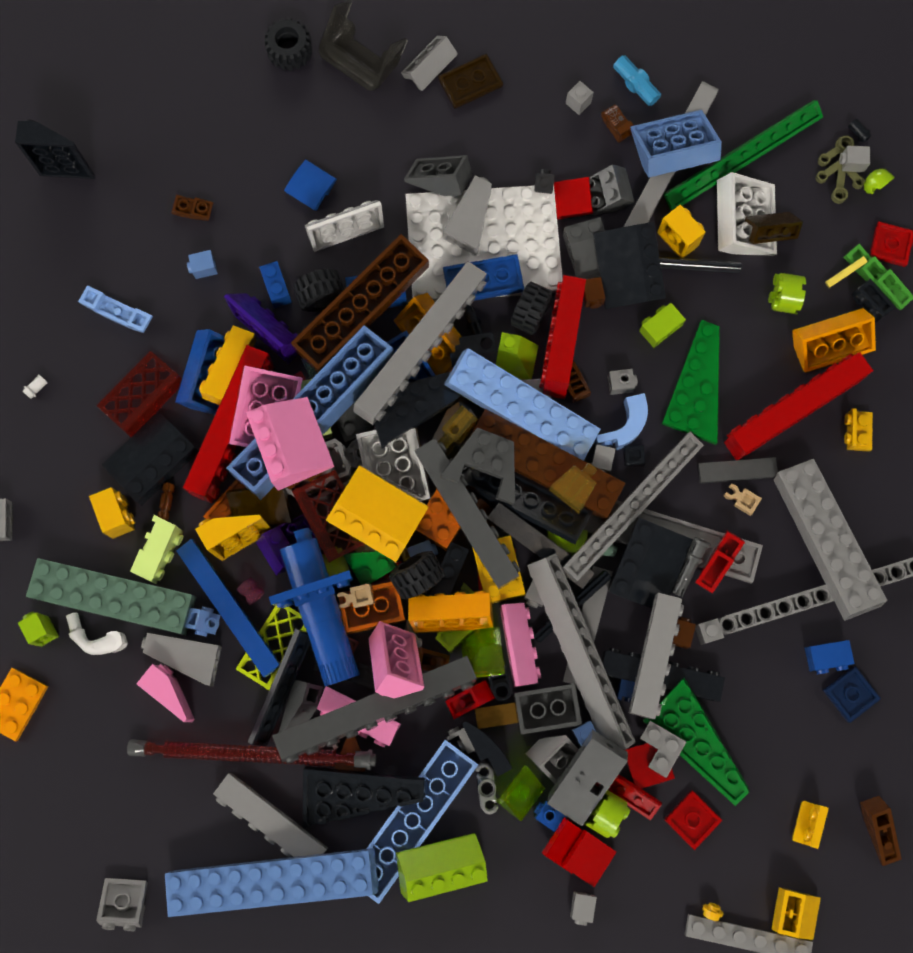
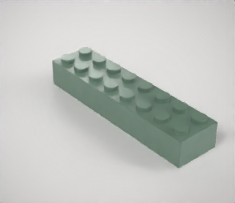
(110, 596)

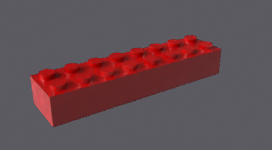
(797, 405)
(216, 452)

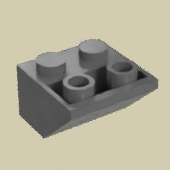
(610, 190)

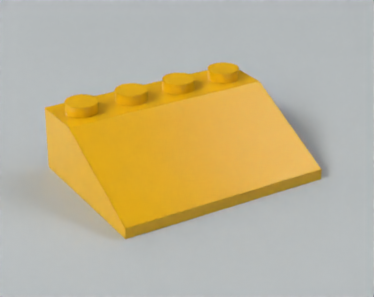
(377, 513)
(231, 534)

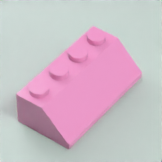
(518, 644)
(395, 661)
(383, 733)

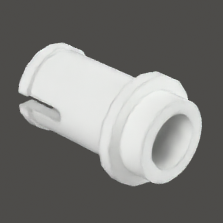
(35, 386)

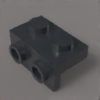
(873, 300)

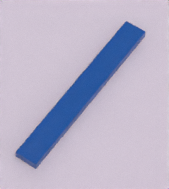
(228, 608)

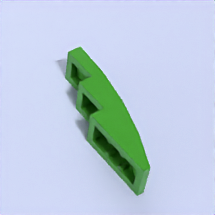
(883, 278)

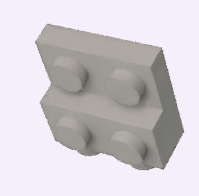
(122, 904)

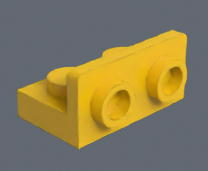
(858, 430)
(810, 824)

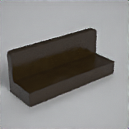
(774, 227)

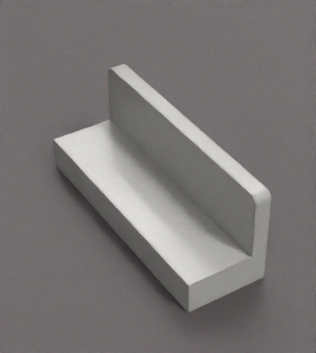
(430, 62)

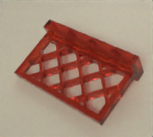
(153, 400)
(314, 519)

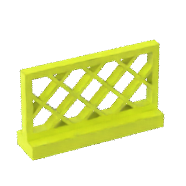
(273, 616)

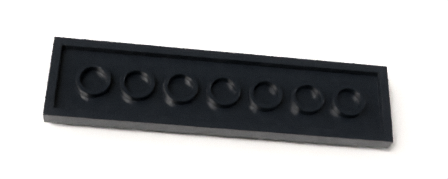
(531, 501)

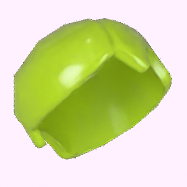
(877, 180)

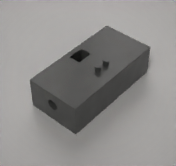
(587, 777)

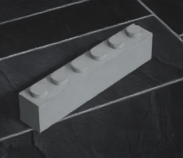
(655, 656)
(267, 818)

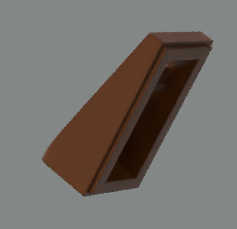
(585, 389)

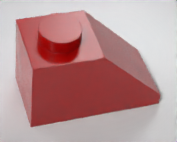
(470, 699)

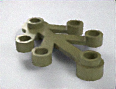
(839, 190)

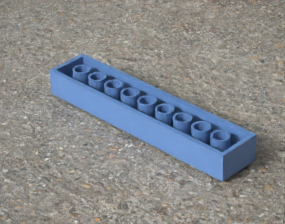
(330, 396)
(271, 882)

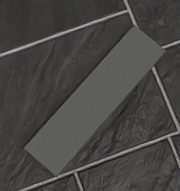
(737, 470)

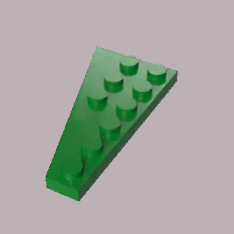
(696, 393)
(703, 747)

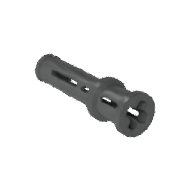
(694, 558)

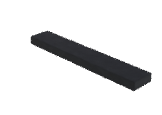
(532, 538)
(280, 688)

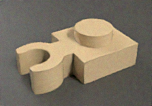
(745, 500)
(359, 596)

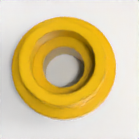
(712, 911)

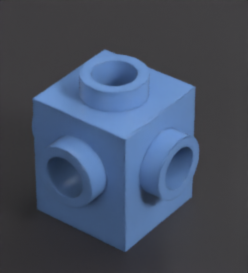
(202, 621)

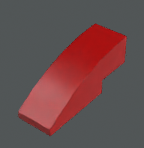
(720, 561)

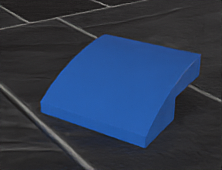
(310, 184)

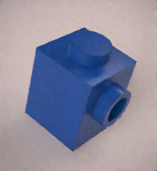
(548, 815)

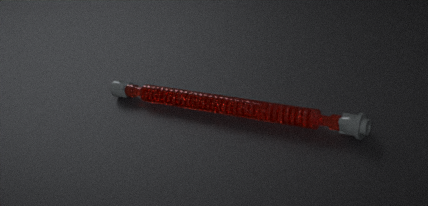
(239, 753)

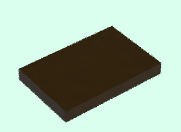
(470, 81)
(273, 507)

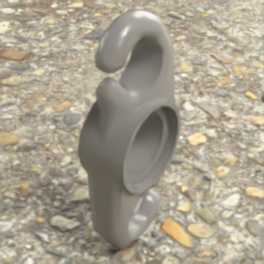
(483, 798)

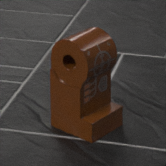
(617, 123)

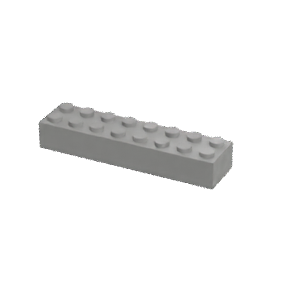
(829, 540)

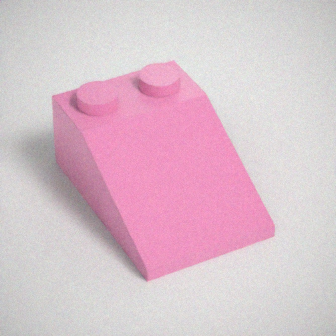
(166, 690)

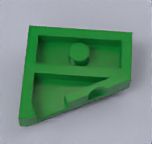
(369, 565)

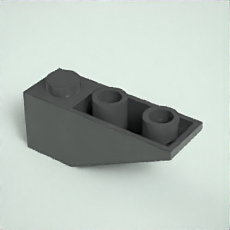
(301, 704)

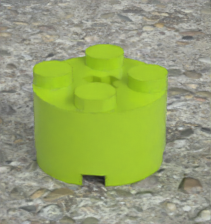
(787, 293)
(608, 815)

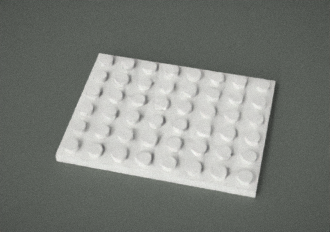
(514, 224)

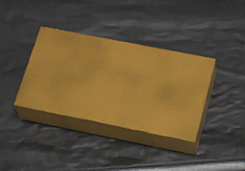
(496, 715)

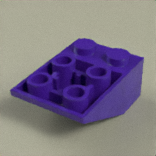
(279, 538)

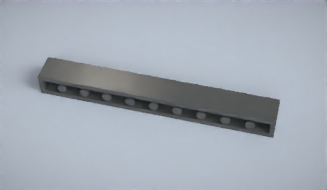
(370, 711)

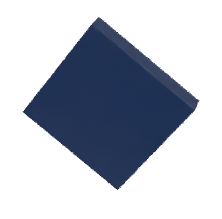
(851, 694)

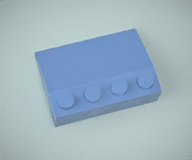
(676, 143)

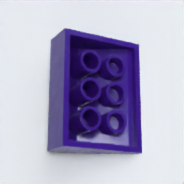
(263, 324)

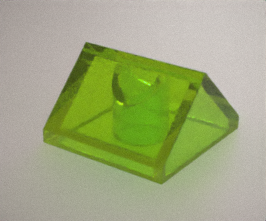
(521, 793)

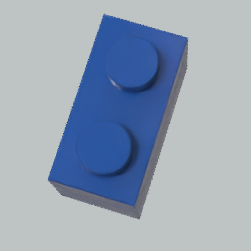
(275, 284)
(828, 656)

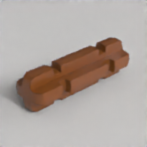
(166, 501)

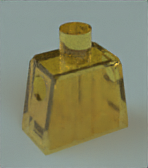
(464, 421)
(575, 486)

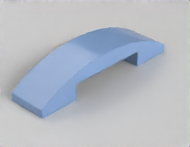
(115, 310)

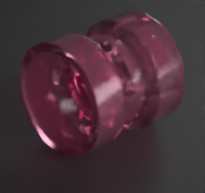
(250, 591)

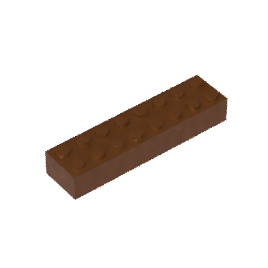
(361, 302)
(547, 463)

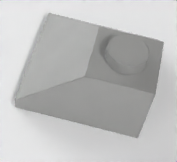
(552, 755)

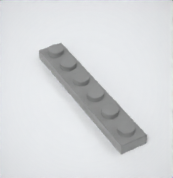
(744, 937)

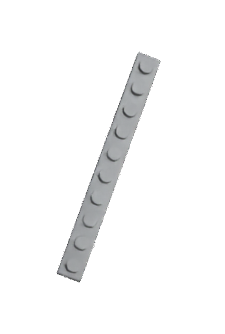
(632, 507)

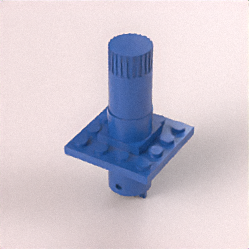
(316, 600)

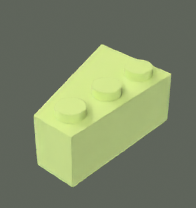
(157, 550)

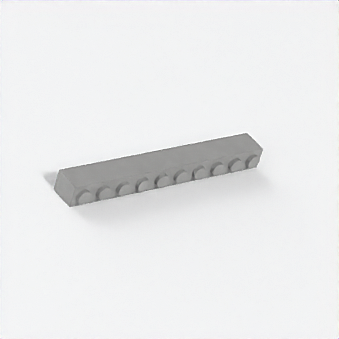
(419, 343)
(580, 651)

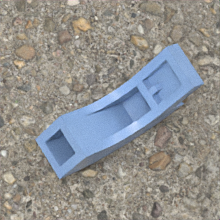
(636, 412)

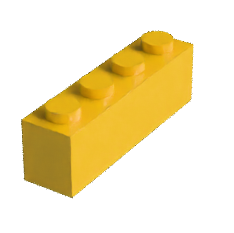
(225, 364)

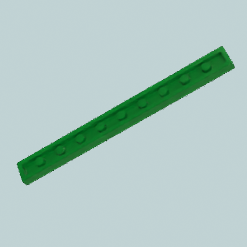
(743, 155)

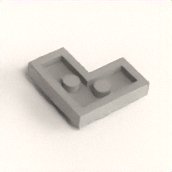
(668, 747)

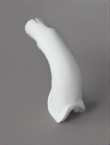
(112, 642)

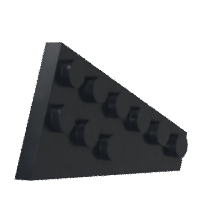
(414, 406)

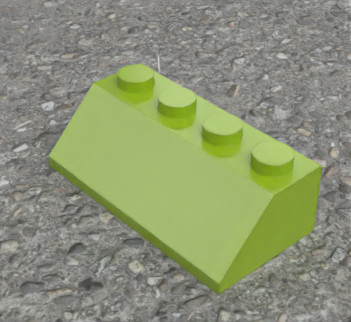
(441, 867)

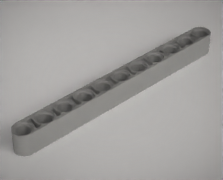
(657, 184)
(811, 600)

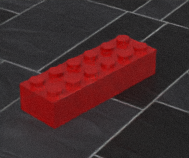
(562, 336)

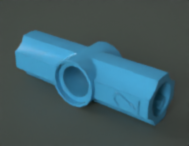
(637, 80)

